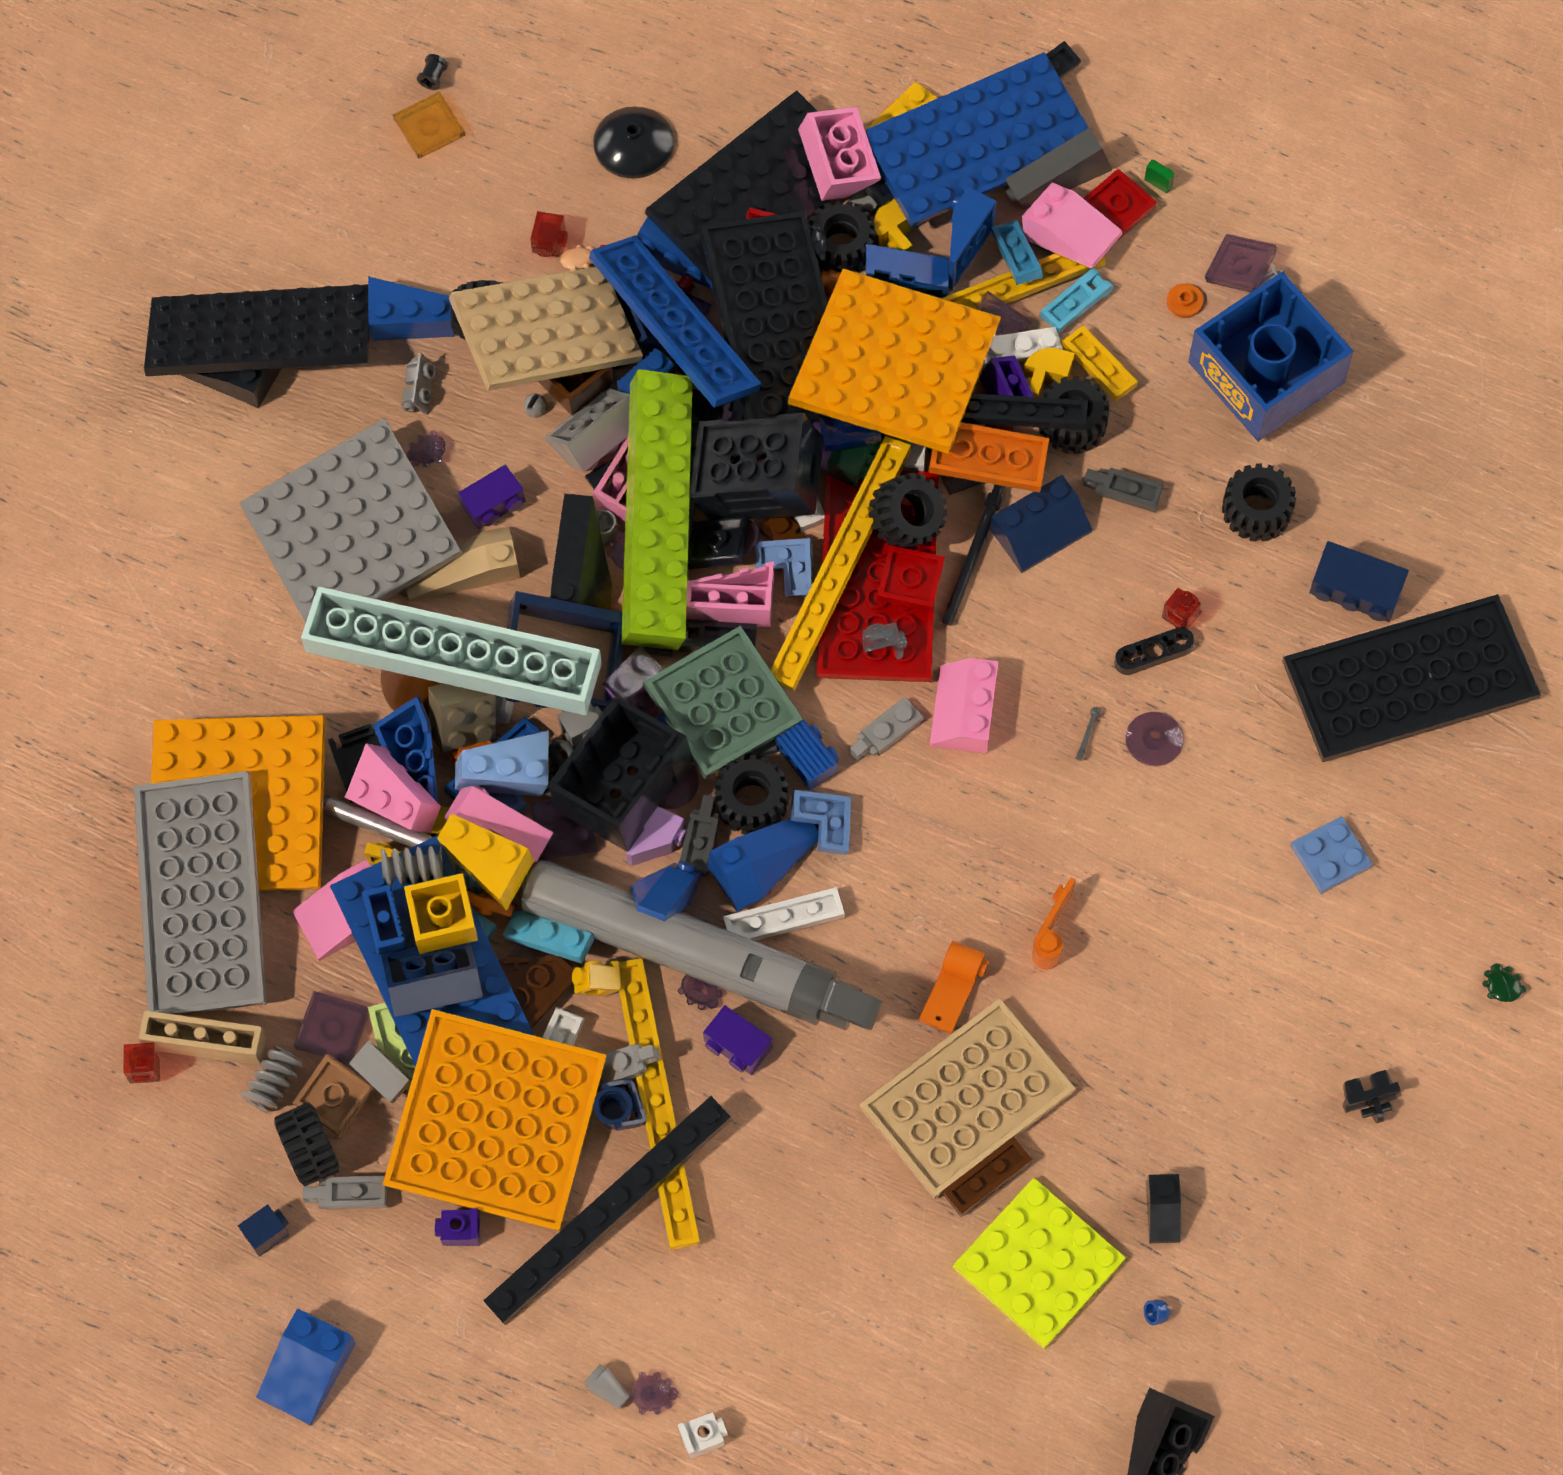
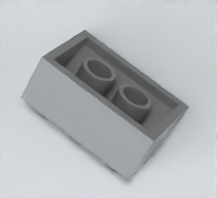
(592, 430)

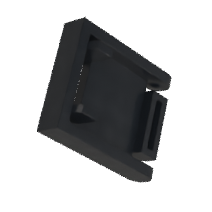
(351, 750)

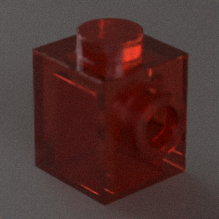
(548, 234)

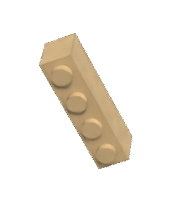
(203, 1037)

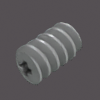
(411, 866)
(271, 1079)

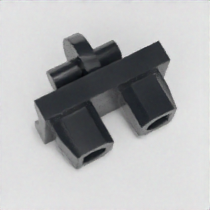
(1382, 1091)

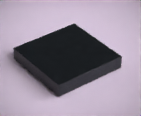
(718, 542)

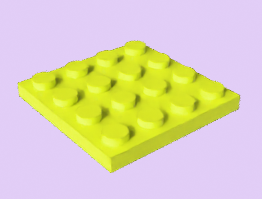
(1038, 1263)

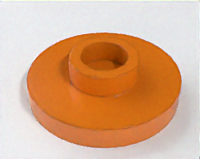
(1185, 300)

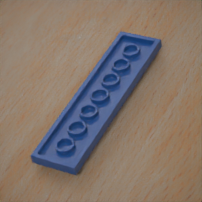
(675, 321)

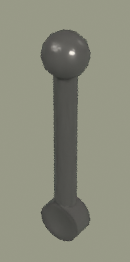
(1095, 713)

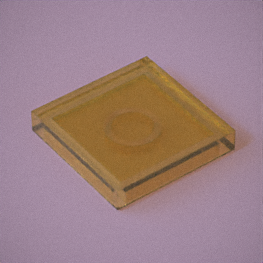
(428, 125)

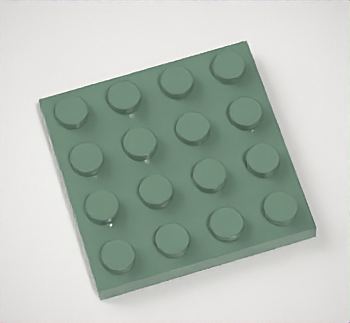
(722, 701)

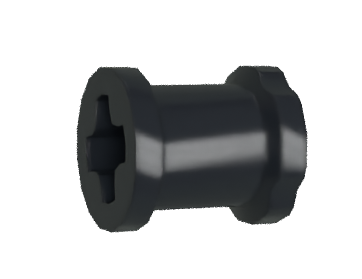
(432, 72)

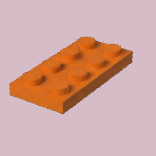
(994, 457)

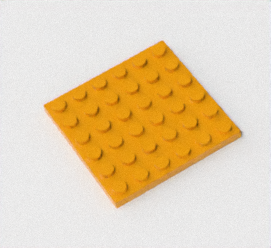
(894, 361)
(286, 782)
(495, 1120)

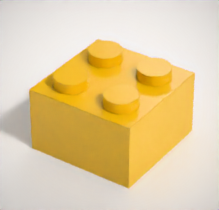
(441, 913)

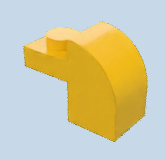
(891, 227)
(1046, 367)

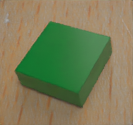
(1159, 176)

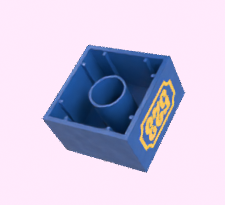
(1270, 356)

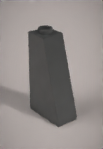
(1066, 166)

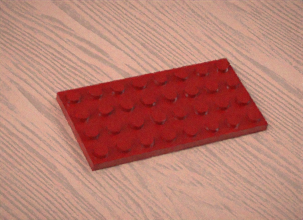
(841, 645)

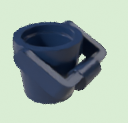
(615, 1105)

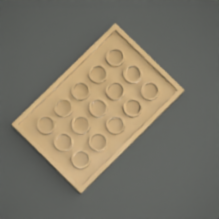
(545, 327)
(966, 1097)

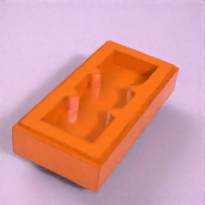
(487, 904)

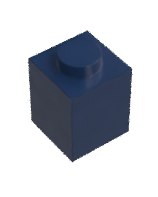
(264, 1229)

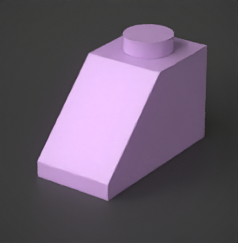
(659, 837)

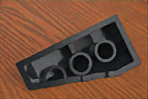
(246, 385)
(580, 557)
(1166, 1435)

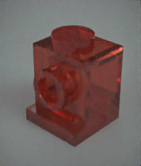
(1185, 606)
(141, 1063)

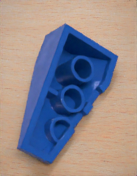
(409, 740)
(758, 860)
(666, 890)

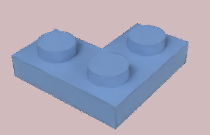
(796, 560)
(831, 814)

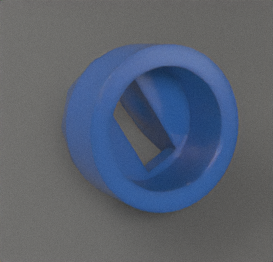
(1156, 1312)

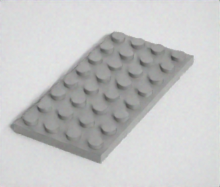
(200, 894)

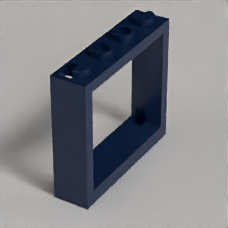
(572, 614)

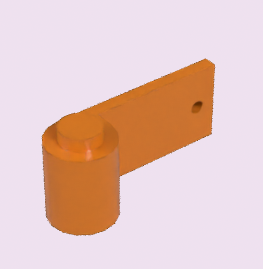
(1047, 943)
(953, 986)

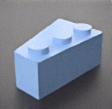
(507, 766)

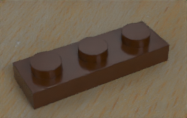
(987, 1176)

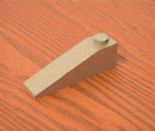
(485, 561)

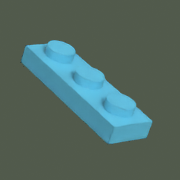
(548, 936)

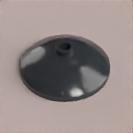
(636, 153)

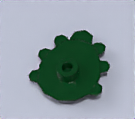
(1503, 984)

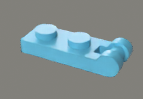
(1076, 300)

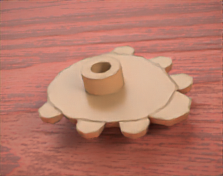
(576, 258)

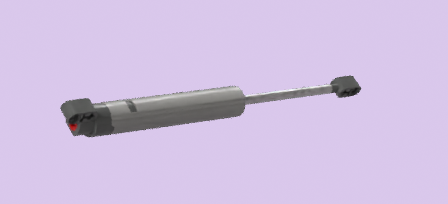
(677, 943)

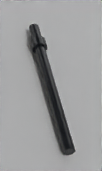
(993, 503)

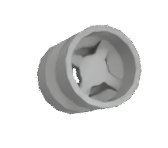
(607, 522)

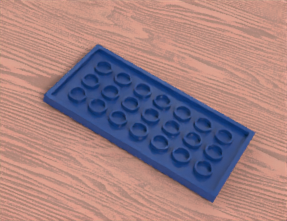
(973, 137)
(498, 1002)

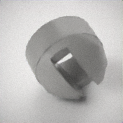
(538, 408)

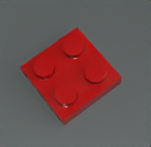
(1121, 201)
(910, 578)

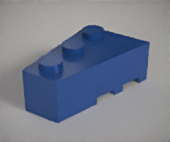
(406, 312)

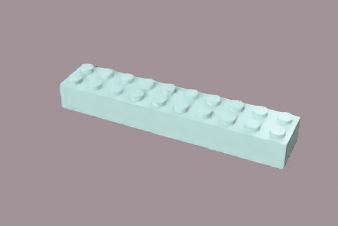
(451, 650)

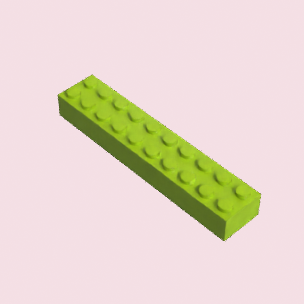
(657, 510)

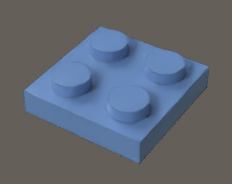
(1331, 855)

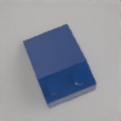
(970, 229)
(305, 1366)

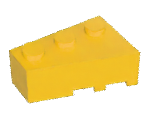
(488, 857)

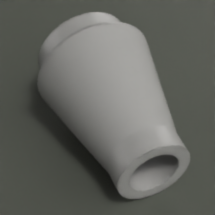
(606, 1386)

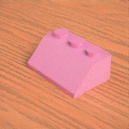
(838, 152)
(964, 705)

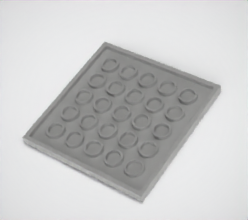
(352, 522)

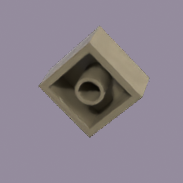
(460, 716)

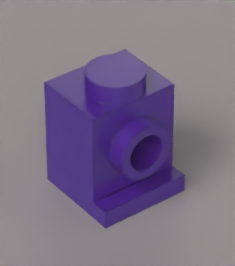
(466, 1235)

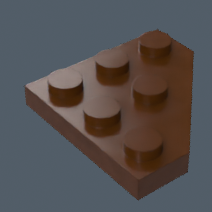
(537, 983)

